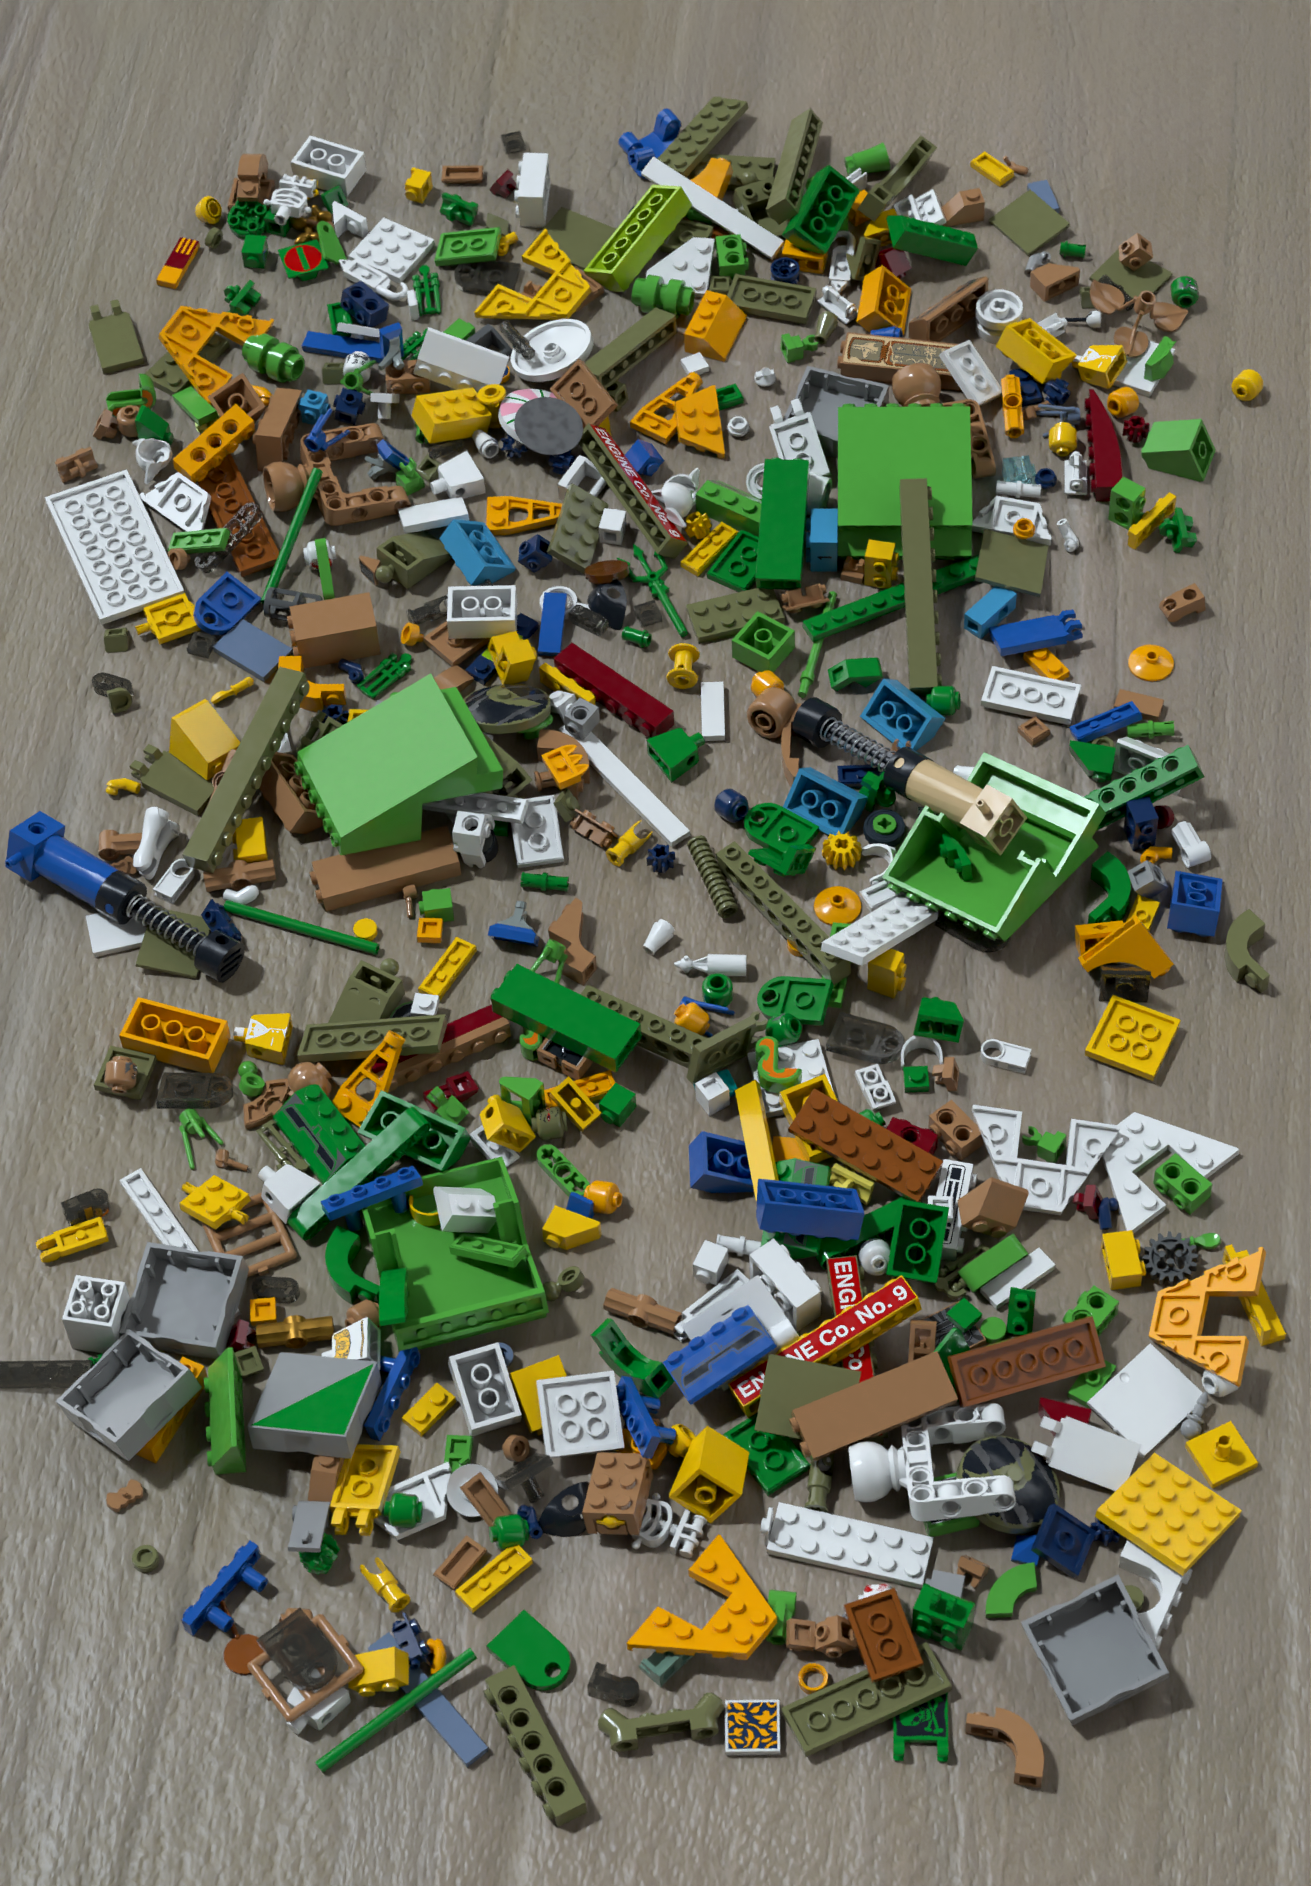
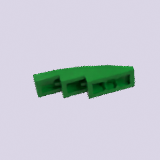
(393, 1296)

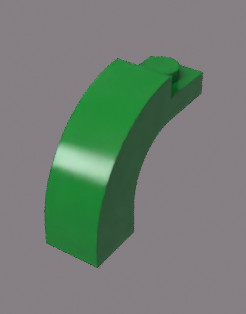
(1115, 880)
(339, 1255)
(647, 1374)

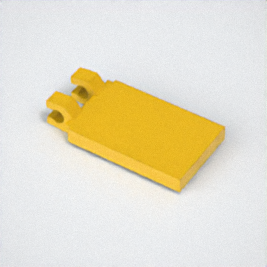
(363, 1487)

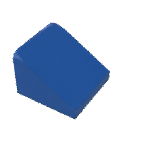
(580, 1205)

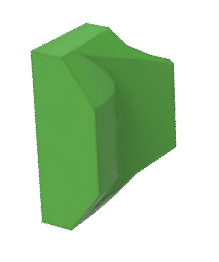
(1160, 360)

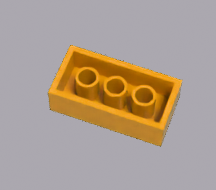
(175, 1035)

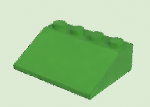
(226, 1415)

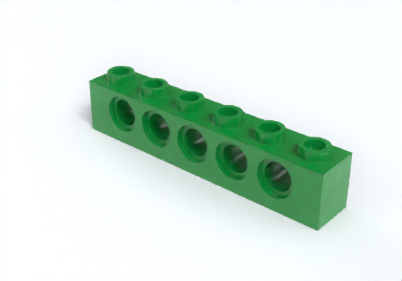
(1140, 780)

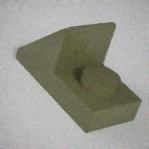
(865, 258)

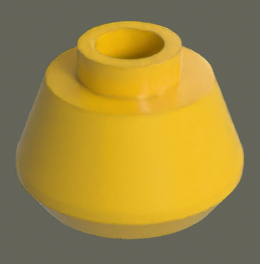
(208, 210)
(682, 1441)

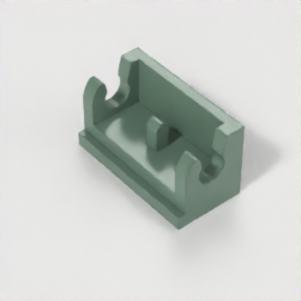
(662, 1666)

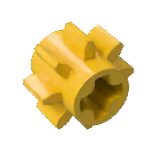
(698, 525)

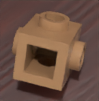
(1135, 252)
(834, 1636)

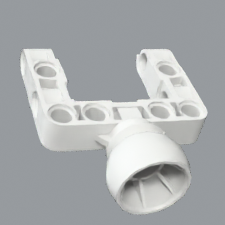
(878, 1469)

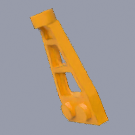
(657, 426)
(499, 508)
(352, 1104)

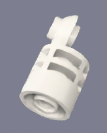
(818, 490)

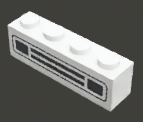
(955, 1181)

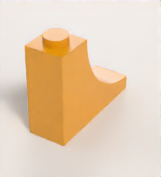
(715, 177)
(1129, 944)

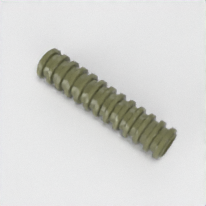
(712, 876)

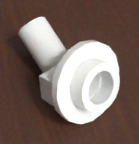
(765, 377)

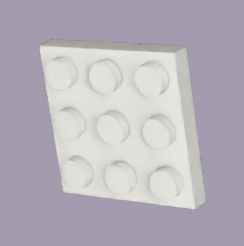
(393, 249)
(800, 1055)
(580, 1414)

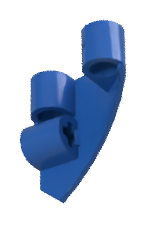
(653, 145)

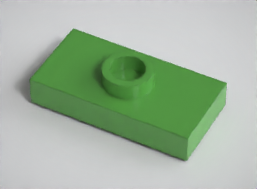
(1090, 1383)

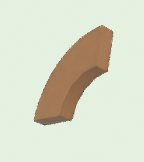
(267, 1104)

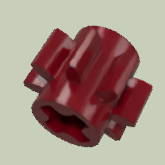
(1136, 429)

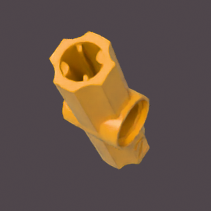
(1012, 406)

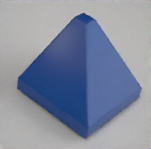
(1022, 1550)

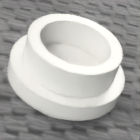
(738, 426)

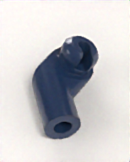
(355, 670)
(1104, 1212)
(529, 1514)

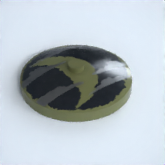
(508, 707)
(1033, 1481)

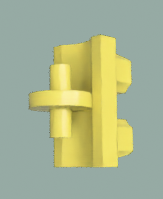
(845, 1177)

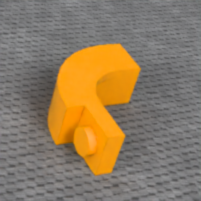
(318, 693)

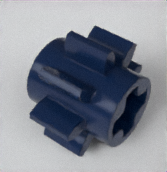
(1057, 391)
(507, 446)
(561, 462)
(336, 713)
(660, 858)
(1102, 1534)

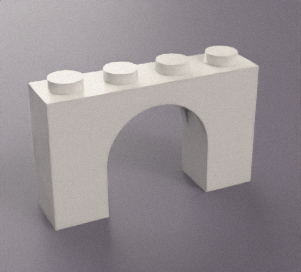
(1163, 1578)

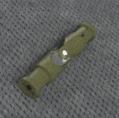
(819, 1483)

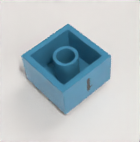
(822, 540)

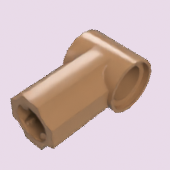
(115, 844)

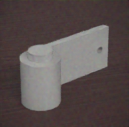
(309, 1525)

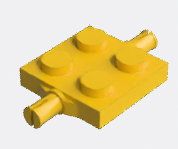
(169, 619)
(215, 1202)

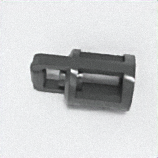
(272, 599)

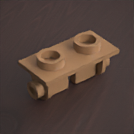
(813, 598)
(601, 832)

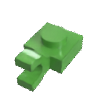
(448, 1109)

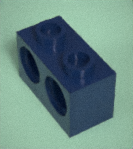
(364, 305)
(1140, 823)

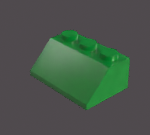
(917, 1241)

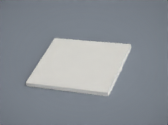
(1146, 1399)

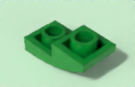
(956, 856)

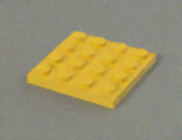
(1168, 1513)

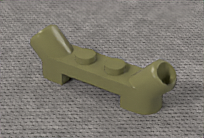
(625, 1731)

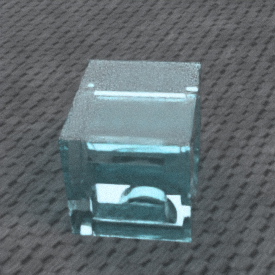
(1018, 469)

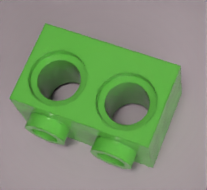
(730, 255)
(1126, 503)
(1186, 1180)
(1101, 1316)

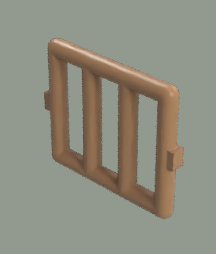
(280, 1236)
(311, 1698)

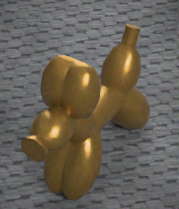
(300, 224)

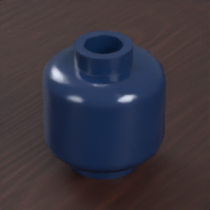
(731, 805)

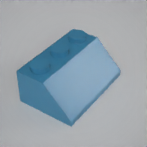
(476, 551)
(901, 715)
(824, 801)

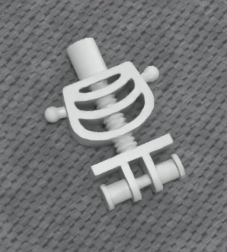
(291, 198)
(648, 1537)

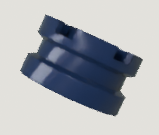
(785, 270)

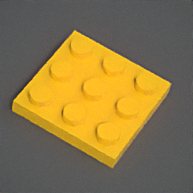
(1132, 1037)

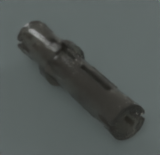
(521, 346)

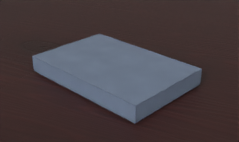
(252, 650)

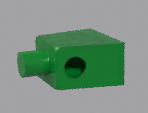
(675, 752)
(939, 1020)

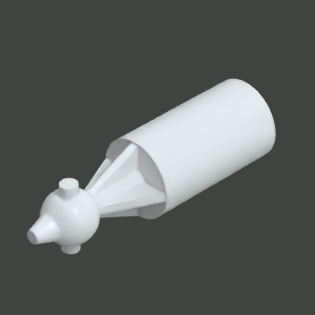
(716, 963)

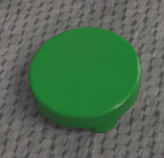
(247, 218)

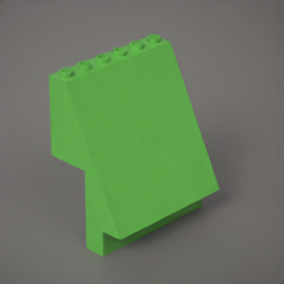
(903, 443)
(391, 761)
(1006, 886)
(447, 1292)

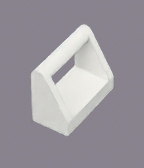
(575, 474)

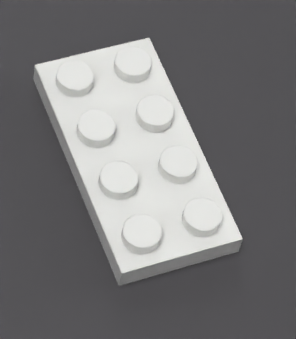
(1031, 695)

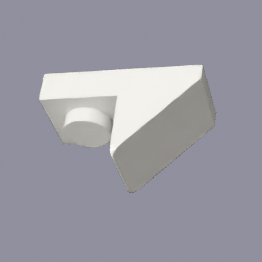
(348, 219)

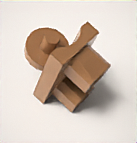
(76, 464)

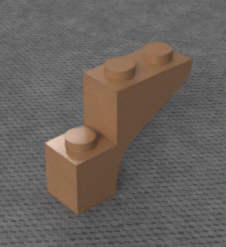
(568, 931)

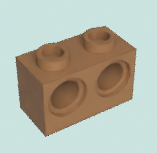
(404, 380)
(959, 1128)

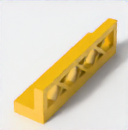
(1258, 1308)

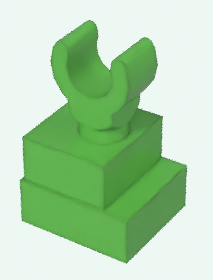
(794, 348)
(409, 478)
(1048, 1146)

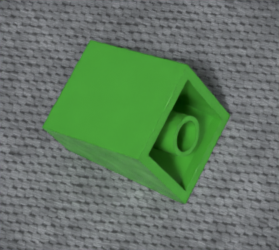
(1179, 448)

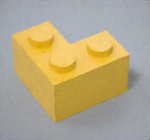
(512, 657)

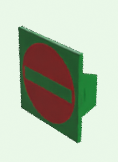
(303, 260)

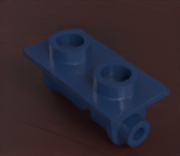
(218, 919)
(408, 1632)

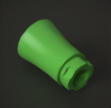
(869, 160)

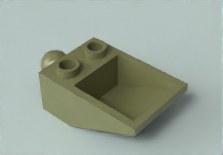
(753, 201)
(410, 558)
(511, 772)
(370, 993)

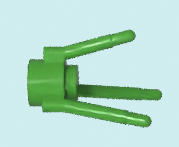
(354, 379)
(552, 952)
(193, 1124)

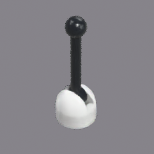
(1093, 319)

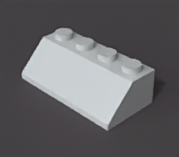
(458, 362)

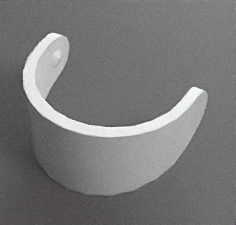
(921, 1042)

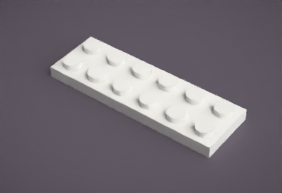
(879, 931)
(850, 1545)

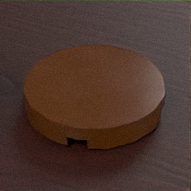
(605, 571)

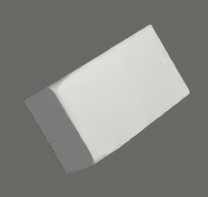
(490, 1149)

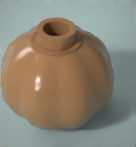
(308, 1074)

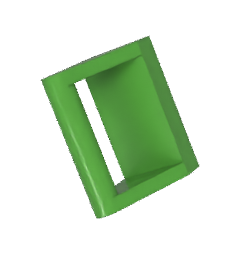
(529, 1090)

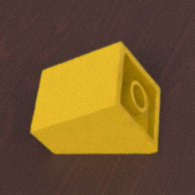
(201, 739)
(526, 1389)
(710, 1475)

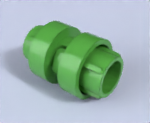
(670, 297)
(270, 356)

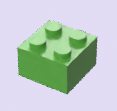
(763, 643)

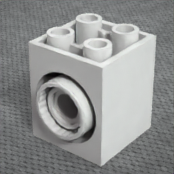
(95, 1313)

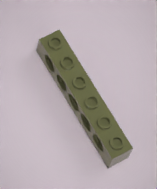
(657, 1033)
(510, 1685)

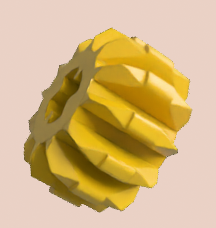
(841, 850)

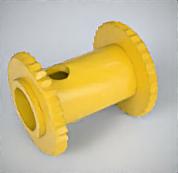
(492, 402)
(683, 657)

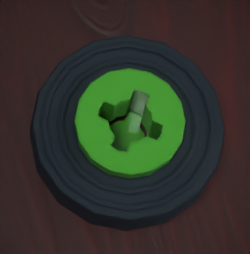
(876, 831)

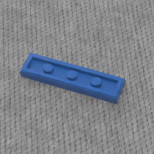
(340, 345)

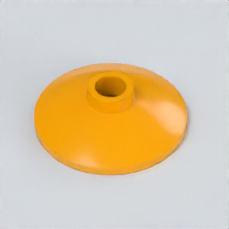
(1151, 663)
(843, 912)

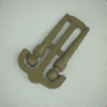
(280, 1156)
(955, 1290)

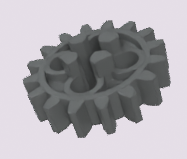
(1155, 1259)

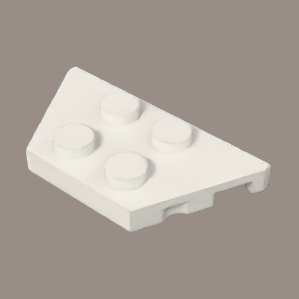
(180, 502)
(1004, 513)
(431, 1490)

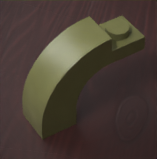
(1241, 935)

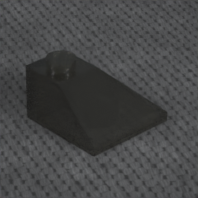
(1123, 981)

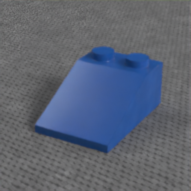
(1195, 904)
(719, 1164)

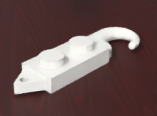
(839, 272)
(379, 282)

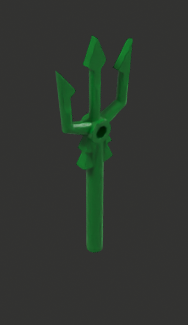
(657, 586)

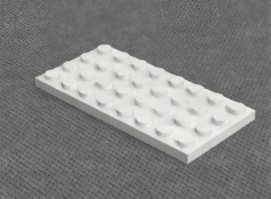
(114, 546)

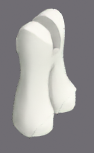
(156, 836)

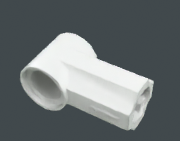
(1192, 848)

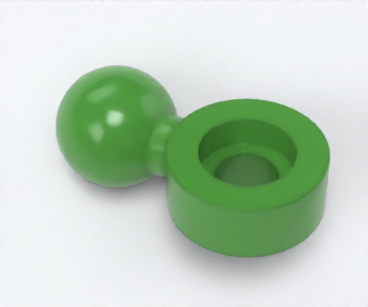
(250, 1082)

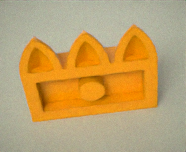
(565, 766)

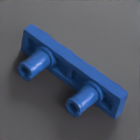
(362, 1196)
(390, 1394)
(635, 1412)
(227, 1579)

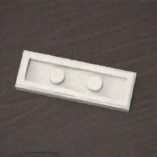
(712, 711)
(1020, 1276)

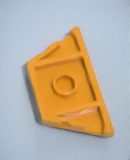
(700, 421)

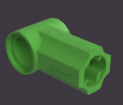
(783, 1605)

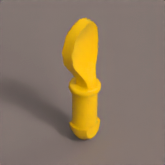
(234, 689)

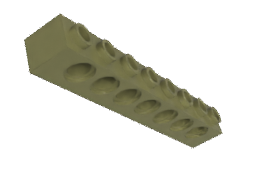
(780, 911)

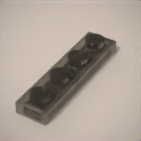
(42, 1373)

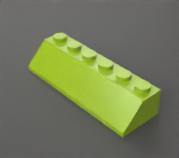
(638, 237)

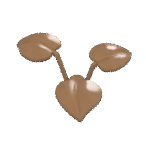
(1165, 315)

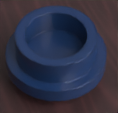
(1046, 478)

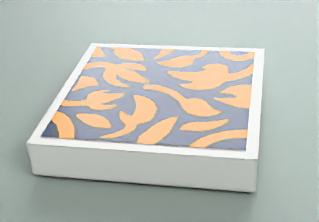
(752, 1727)

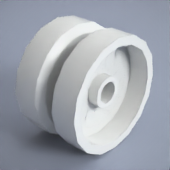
(996, 311)

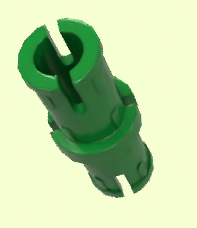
(544, 881)

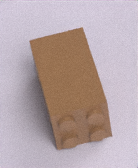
(334, 630)

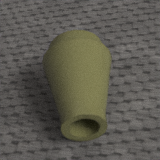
(825, 326)

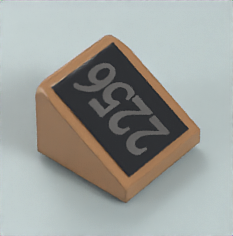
(368, 568)

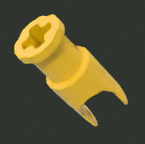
(626, 845)
(386, 1586)

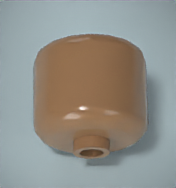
(771, 712)

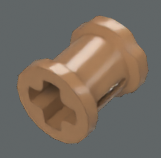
(542, 782)

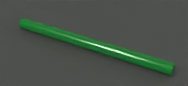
(294, 530)
(302, 927)
(396, 1710)

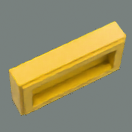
(992, 169)

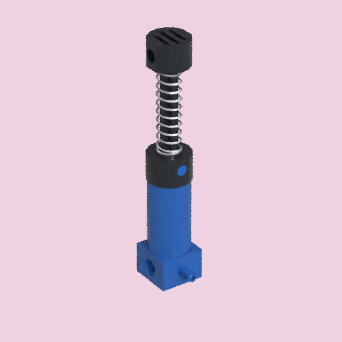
(40, 849)

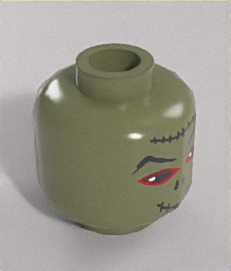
(549, 1123)

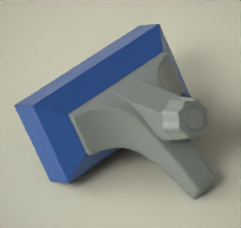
(391, 346)
(387, 460)
(515, 928)

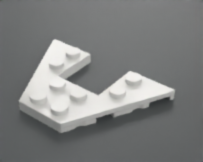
(1140, 1143)
(1048, 1184)

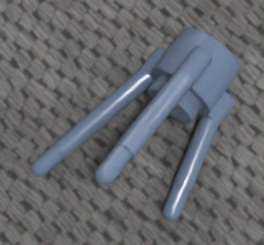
(1067, 414)

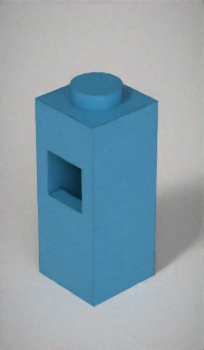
(989, 611)

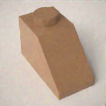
(964, 208)
(1053, 280)
(324, 1477)

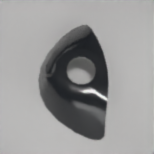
(611, 609)
(562, 1522)

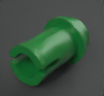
(1072, 249)
(636, 636)

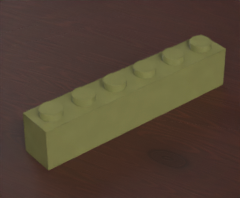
(632, 346)

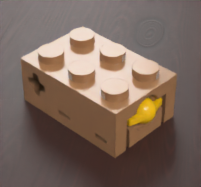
(617, 1494)

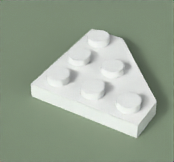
(688, 263)

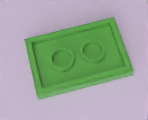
(468, 246)

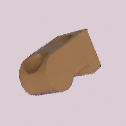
(1183, 603)

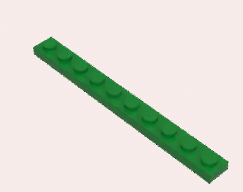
(885, 601)

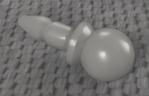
(1191, 1427)

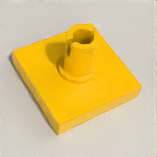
(1221, 1454)

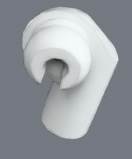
(1071, 541)

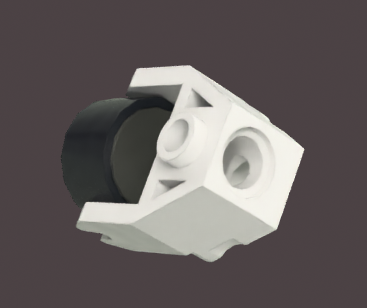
(475, 838)

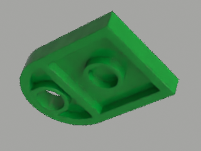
(778, 828)
(799, 996)
(531, 1651)

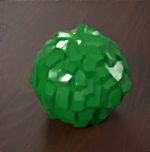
(321, 1561)

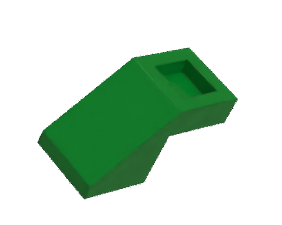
(861, 670)

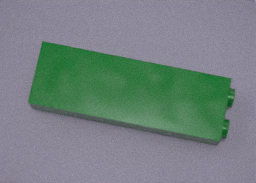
(782, 524)
(566, 1017)

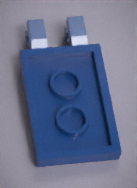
(1035, 633)

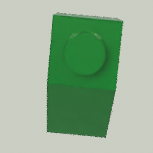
(152, 426)
(1094, 759)

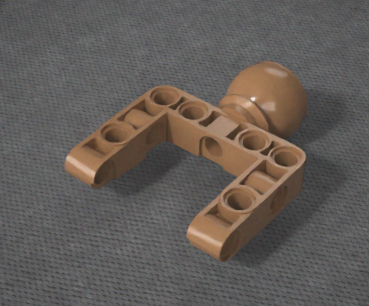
(922, 385)
(286, 483)

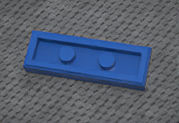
(552, 624)
(1106, 722)

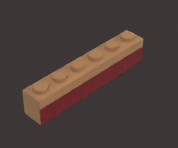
(461, 1038)

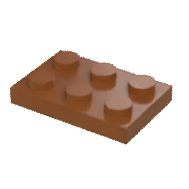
(883, 1635)

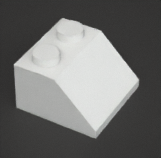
(465, 1209)

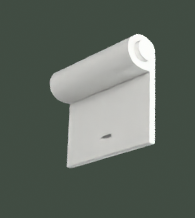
(763, 1305)

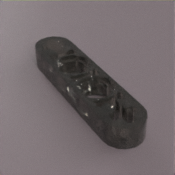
(234, 539)

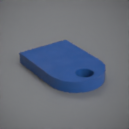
(225, 603)

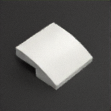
(923, 208)

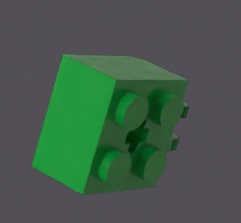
(942, 1617)

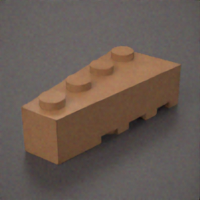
(277, 427)

